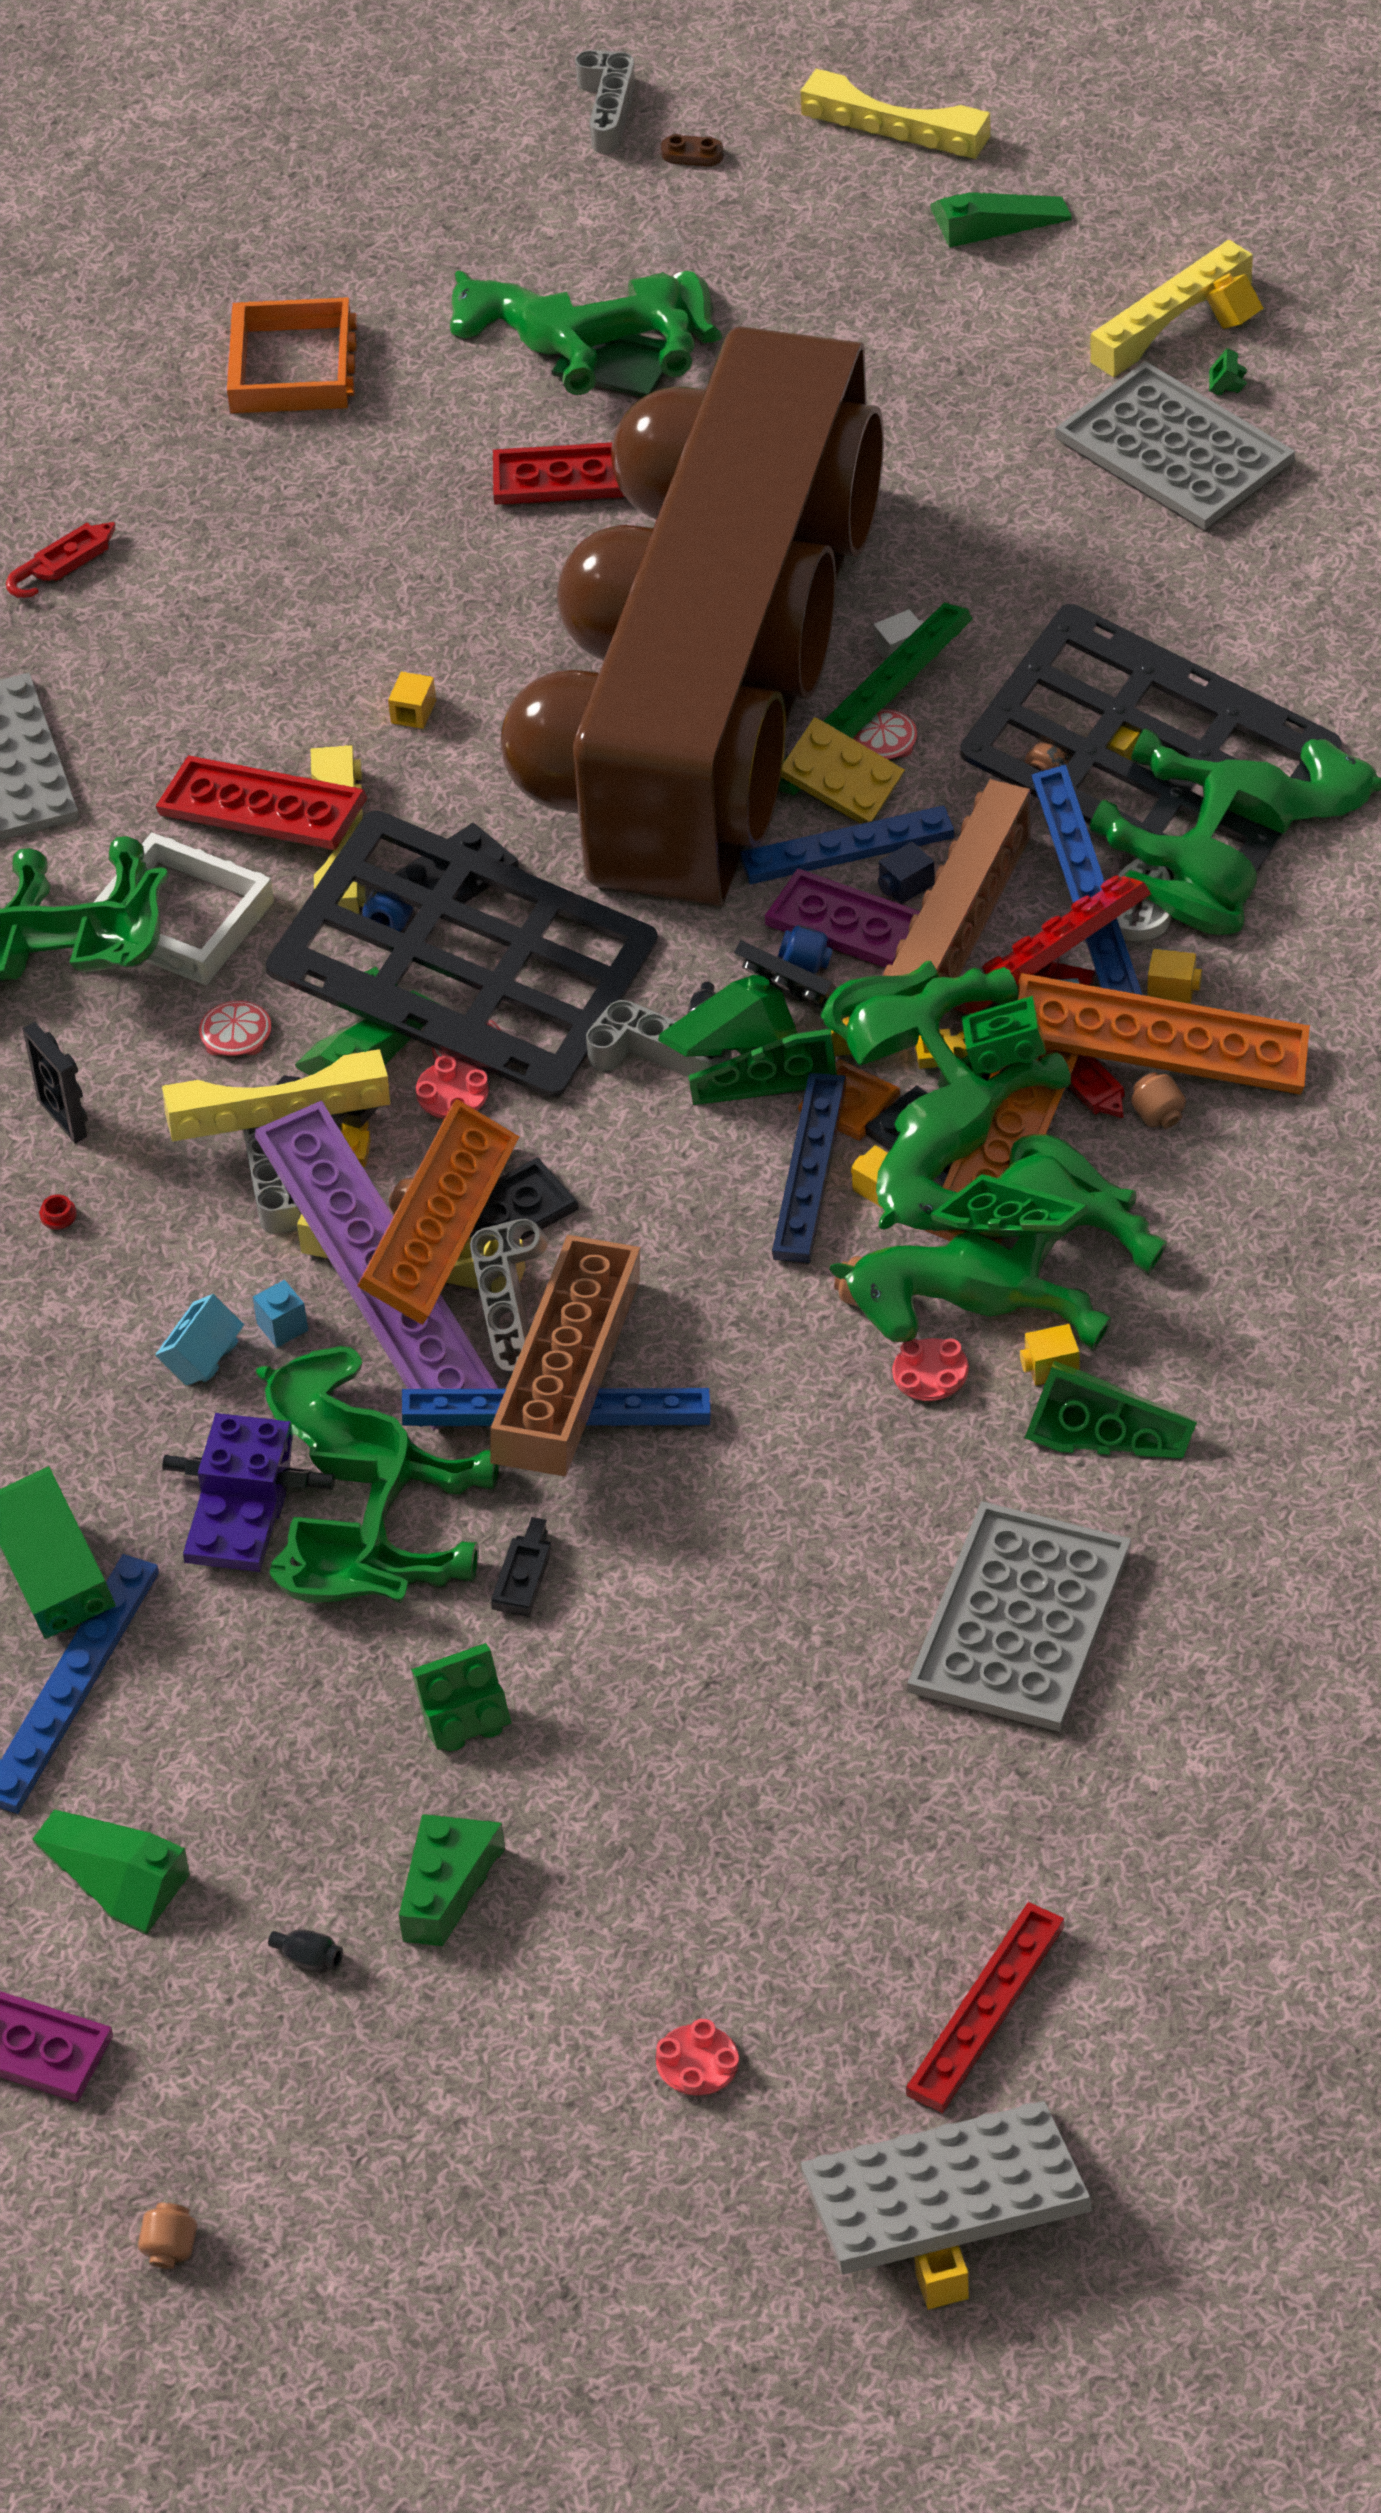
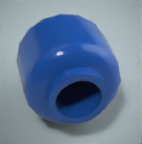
(387, 910)
(805, 948)

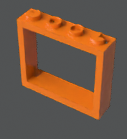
(291, 316)

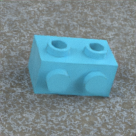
(200, 1340)

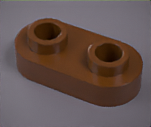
(692, 150)

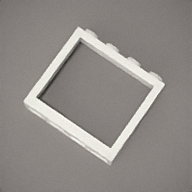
(257, 889)

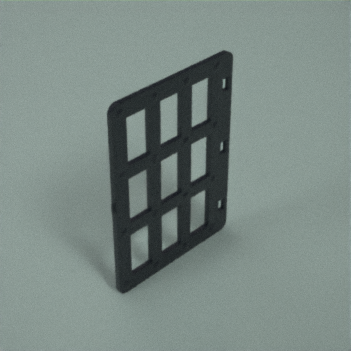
(1147, 666)
(446, 1030)

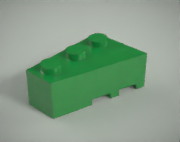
(444, 1874)

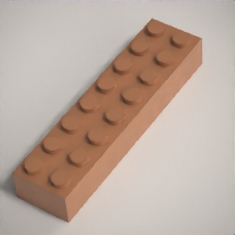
(968, 883)
(565, 1356)

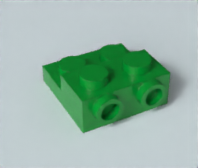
(1003, 1036)
(461, 1698)

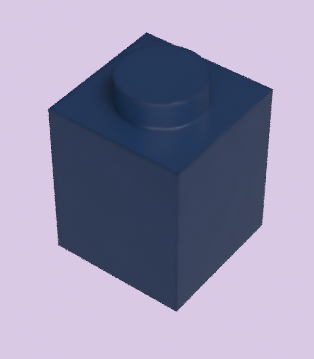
(906, 873)

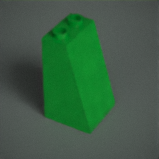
(50, 1555)

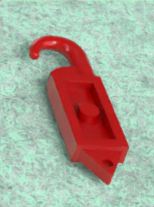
(62, 557)
(1096, 1087)

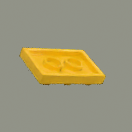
(841, 772)

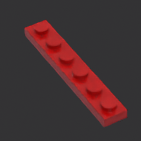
(985, 2007)

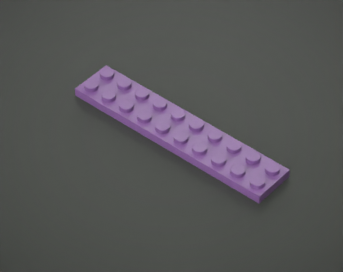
(349, 1225)

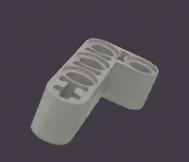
(613, 79)
(635, 1029)
(274, 1203)
(510, 1298)

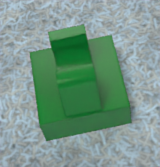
(1227, 374)

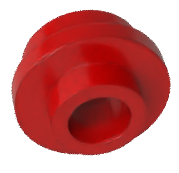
(57, 1204)

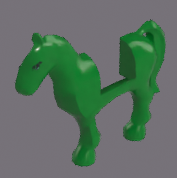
(556, 327)
(1209, 873)
(101, 933)
(949, 1121)
(995, 1280)
(363, 1446)

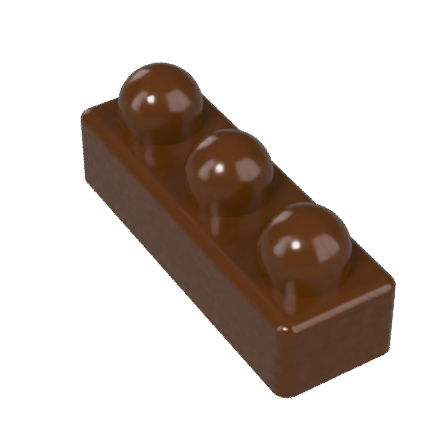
(705, 615)

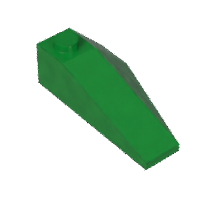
(990, 215)
(735, 1018)
(355, 1038)
(766, 1070)
(1007, 1210)
(1099, 1416)
(119, 1866)

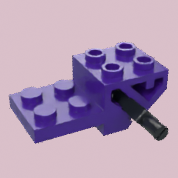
(241, 1489)

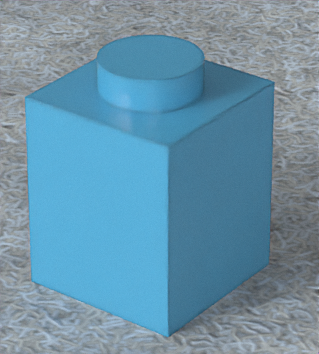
(280, 1313)

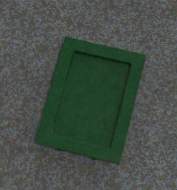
(625, 364)

